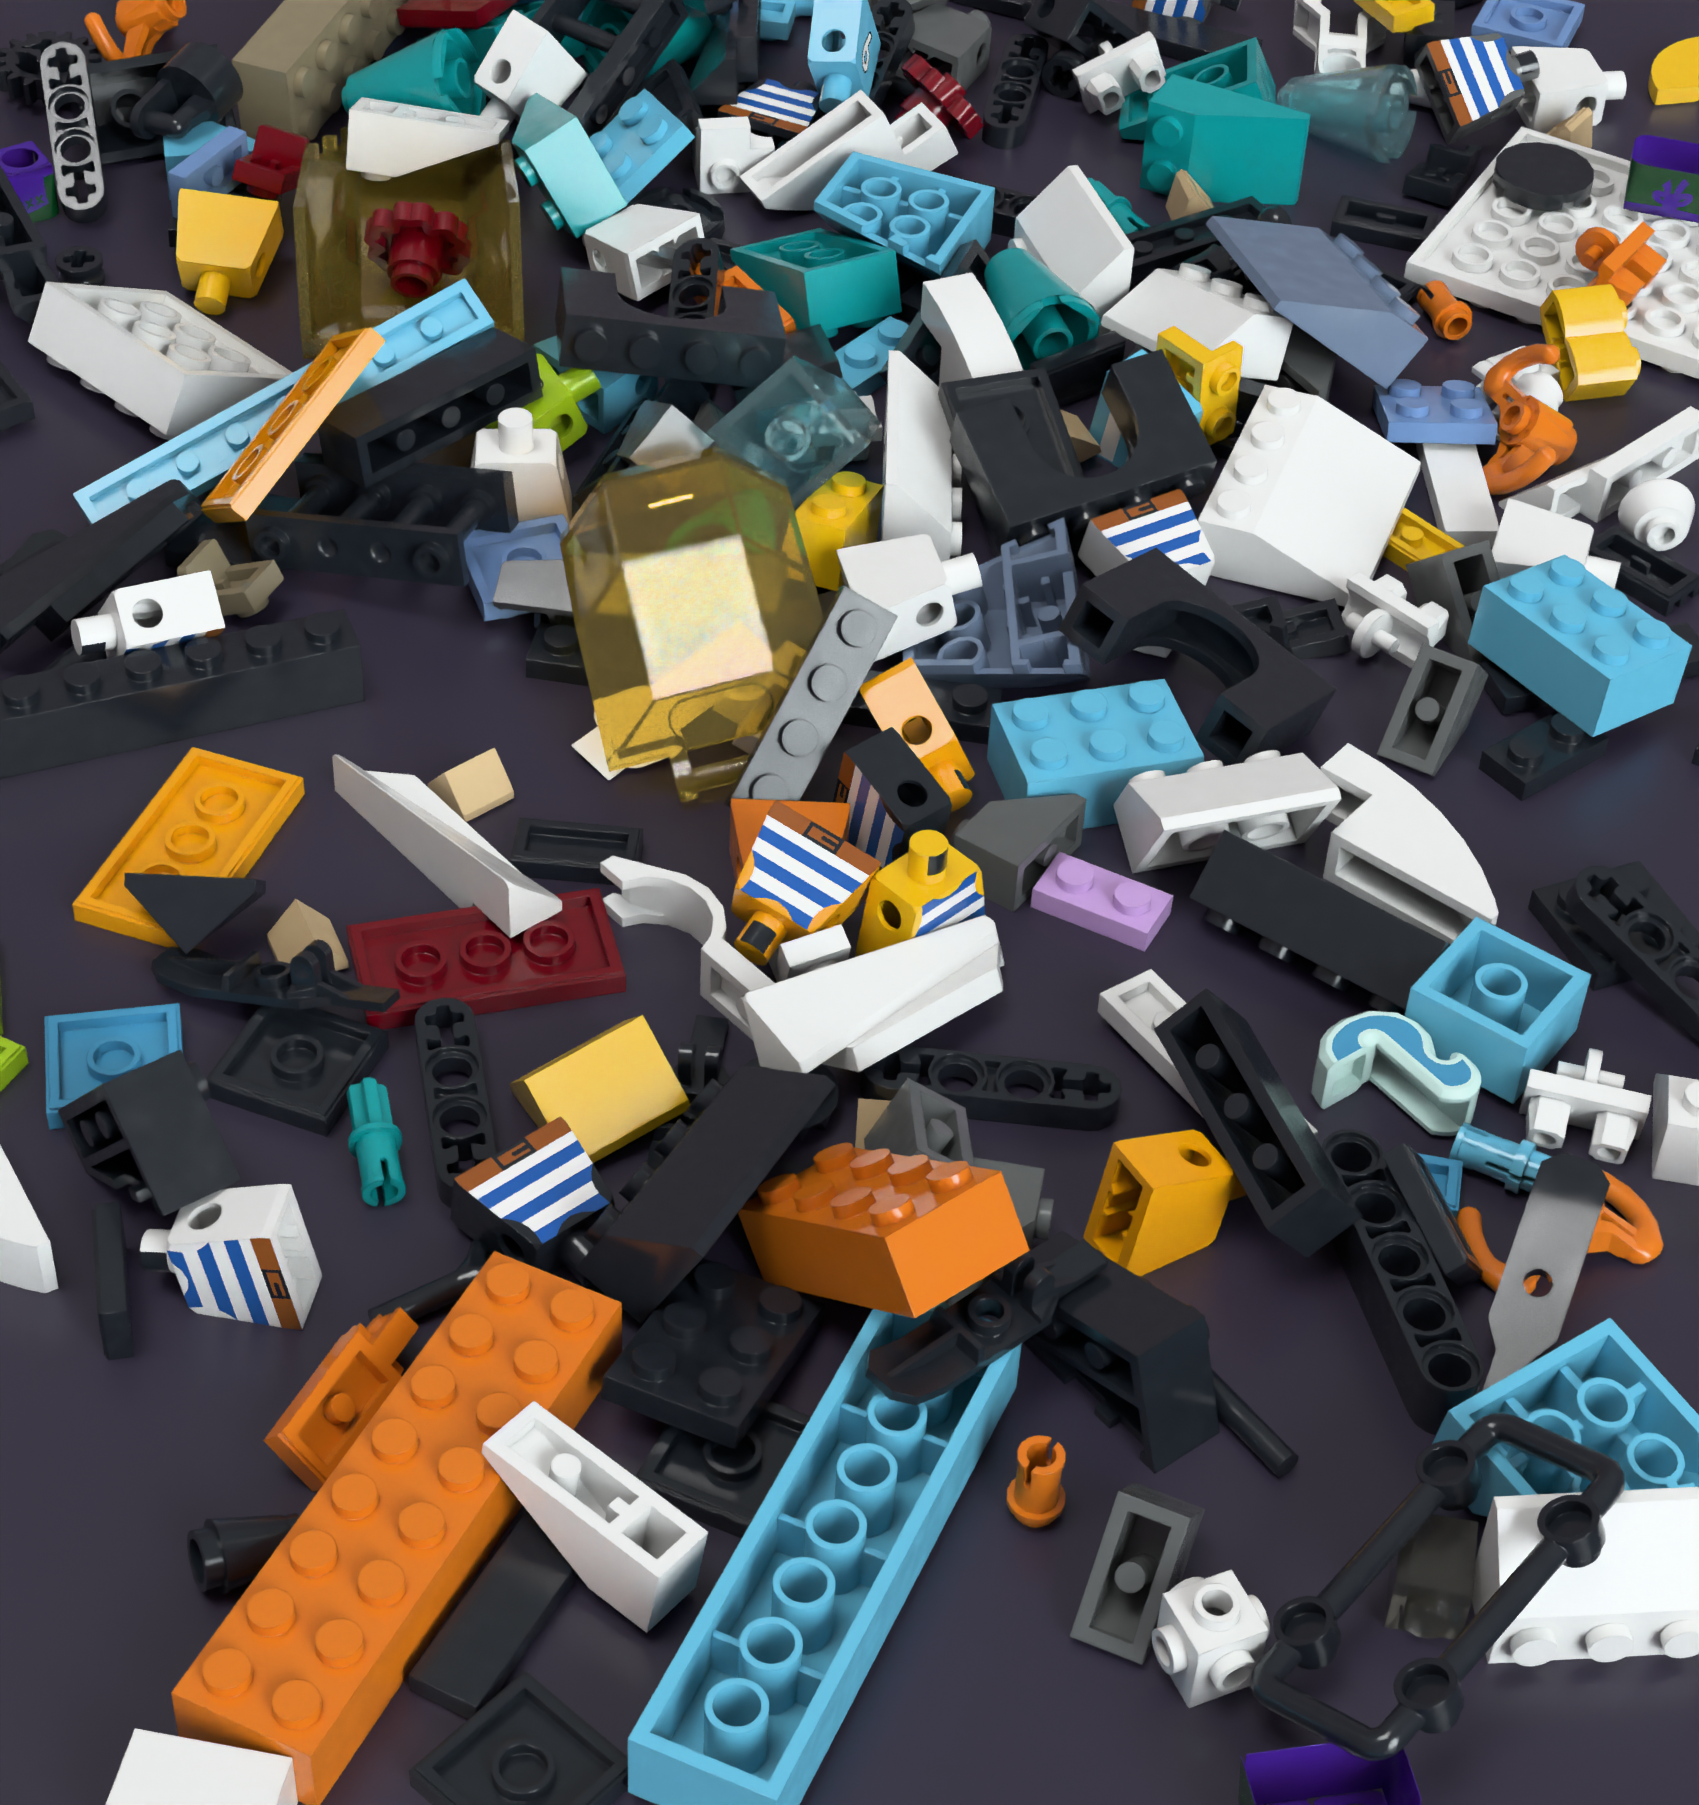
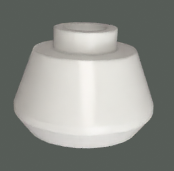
(1657, 513)

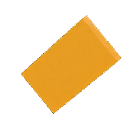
(291, 425)
(202, 822)

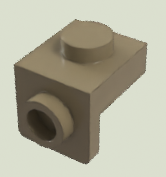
(240, 587)

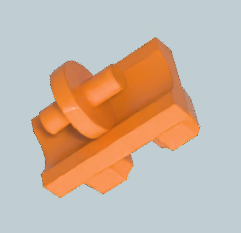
(1623, 265)

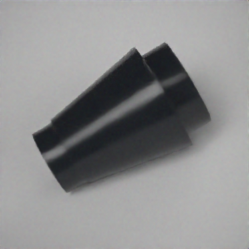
(234, 1549)

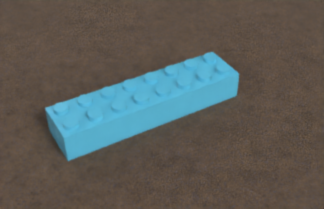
(813, 1586)

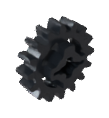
(21, 64)

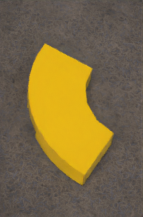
(1676, 73)

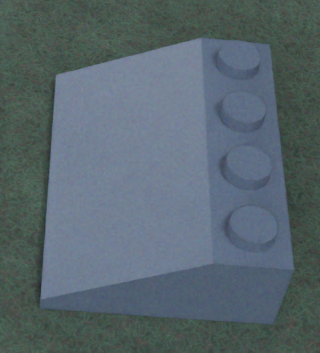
(1326, 292)

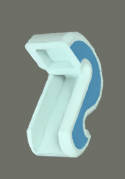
(1402, 1064)

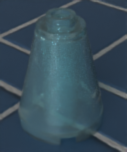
(1357, 108)

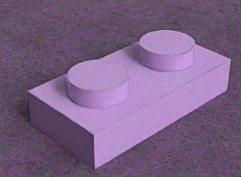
(1101, 901)

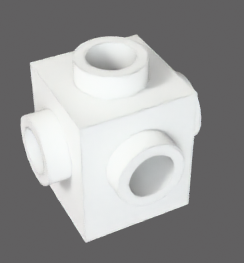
(1210, 1636)

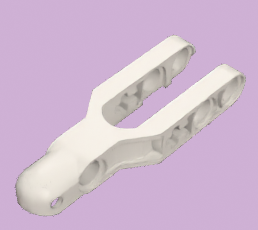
(1332, 49)

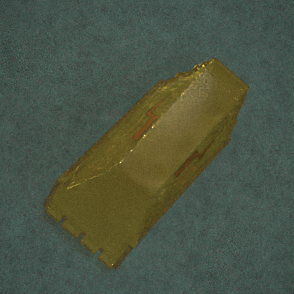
(350, 292)

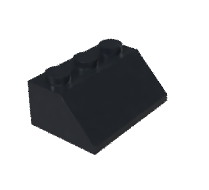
(115, 91)

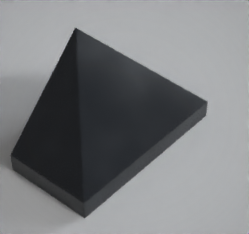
(193, 905)

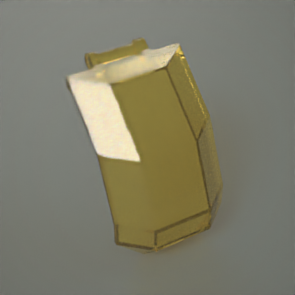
(688, 608)

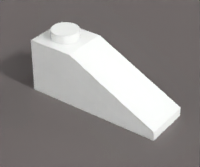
(402, 138)
(599, 1516)

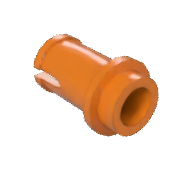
(1449, 317)
(1036, 1492)

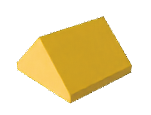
(606, 1089)

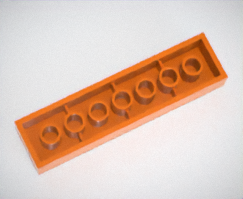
(396, 1528)

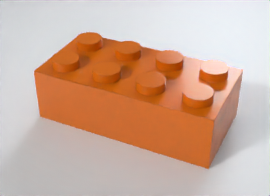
(882, 1228)

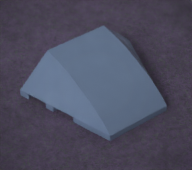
(1012, 622)

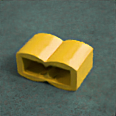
(1592, 342)

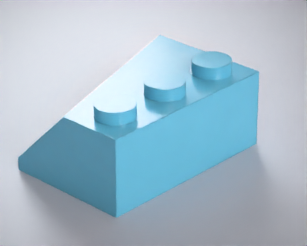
(907, 210)
(1595, 1394)

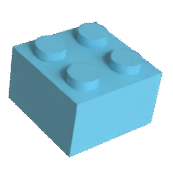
(1498, 1005)

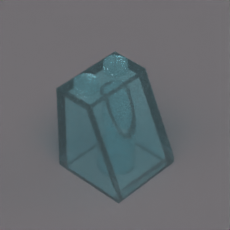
(798, 427)

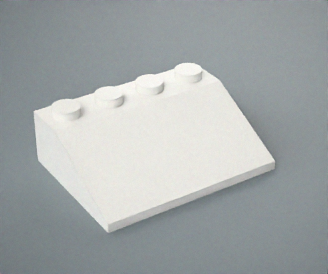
(149, 353)
(1305, 498)

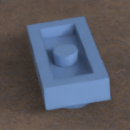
(210, 166)

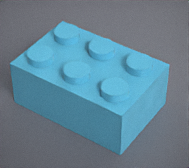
(1579, 644)
(1089, 744)

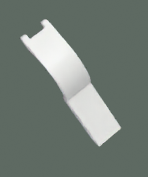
(681, 902)

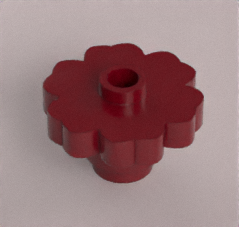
(940, 95)
(417, 246)

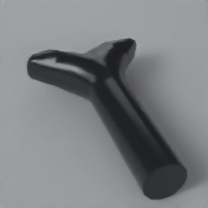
(440, 1291)

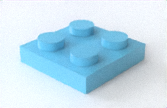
(640, 142)

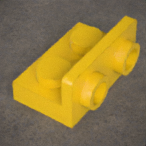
(1208, 377)

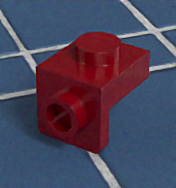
(273, 163)

